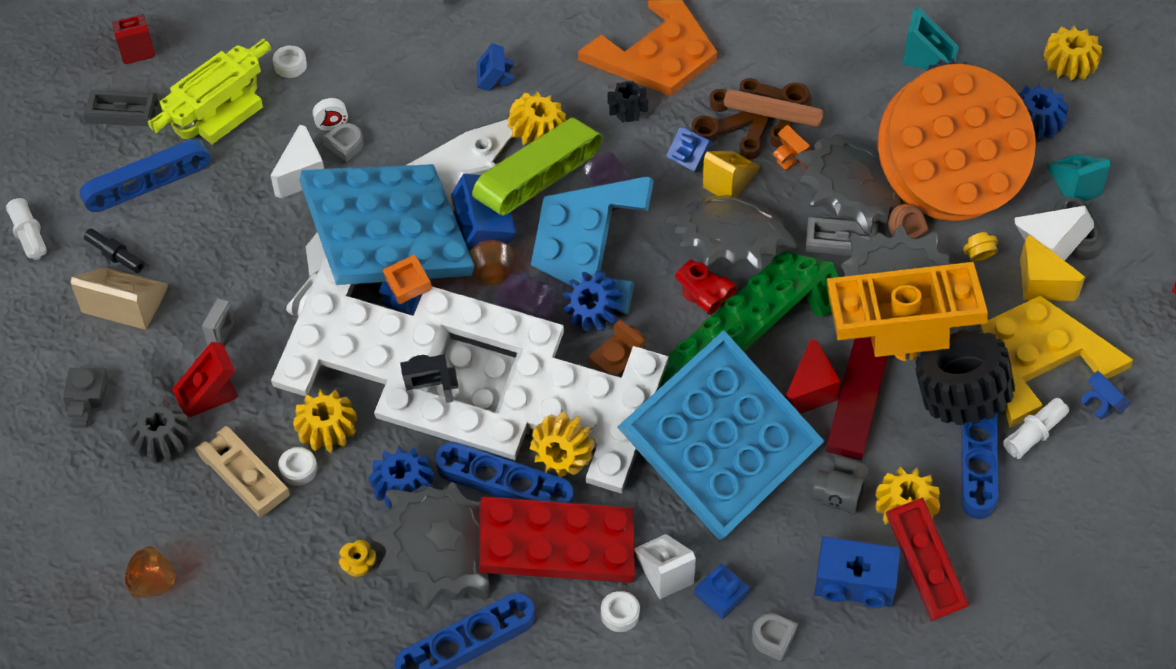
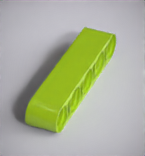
(537, 166)

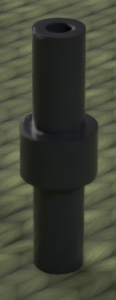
(114, 250)

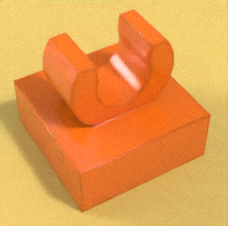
(791, 147)
(407, 279)

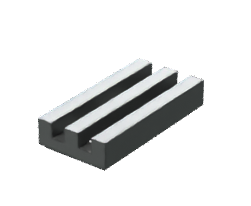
(120, 112)

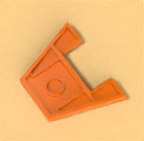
(661, 59)

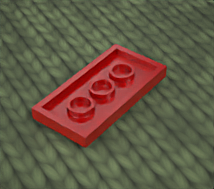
(556, 540)

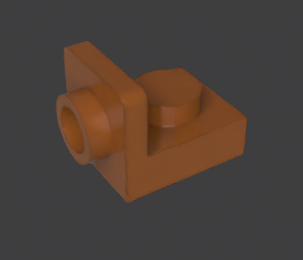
(615, 352)

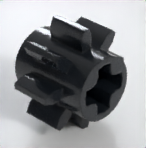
(627, 101)

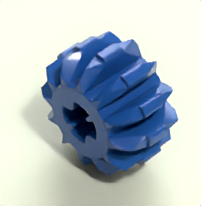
(1046, 110)
(581, 296)
(408, 466)

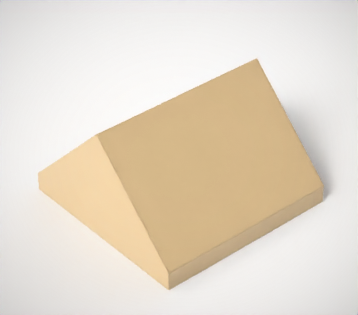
(118, 296)

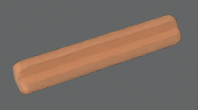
(773, 108)

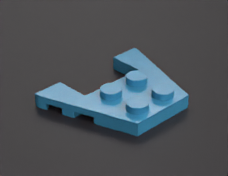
(576, 228)

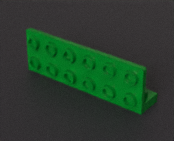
(760, 305)

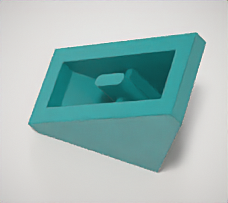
(927, 42)
(1080, 175)

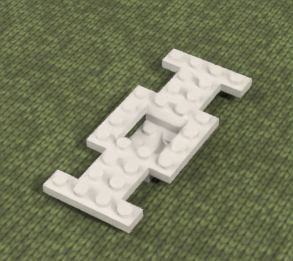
(496, 393)

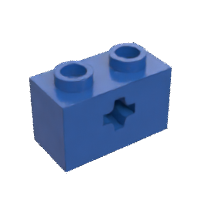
(477, 220)
(873, 563)

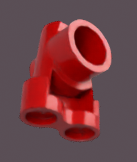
(704, 287)

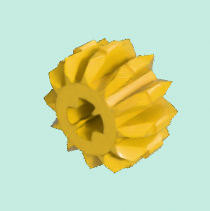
(1072, 53)
(534, 116)
(325, 420)
(562, 444)
(904, 489)

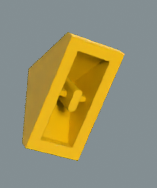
(727, 172)
(1047, 274)

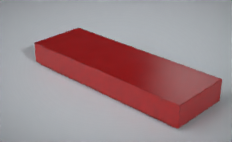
(927, 559)

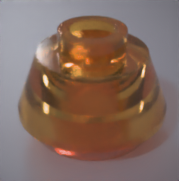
(492, 261)
(148, 573)

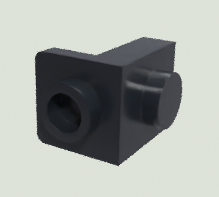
(429, 371)

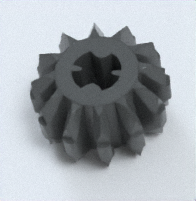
(159, 431)

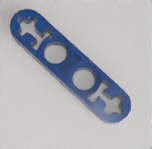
(99, 192)
(987, 452)
(506, 473)
(462, 635)

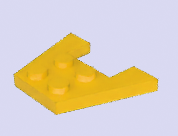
(1042, 339)

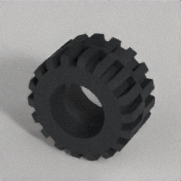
(967, 379)

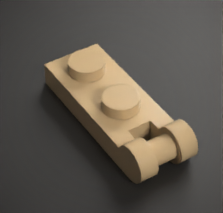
(243, 471)

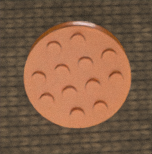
(956, 142)

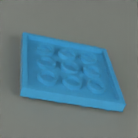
(382, 217)
(721, 435)

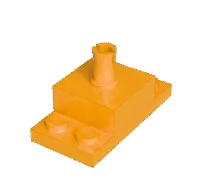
(907, 307)

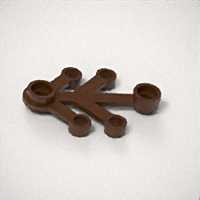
(710, 128)

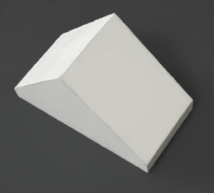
(298, 156)
(1057, 230)
(666, 565)

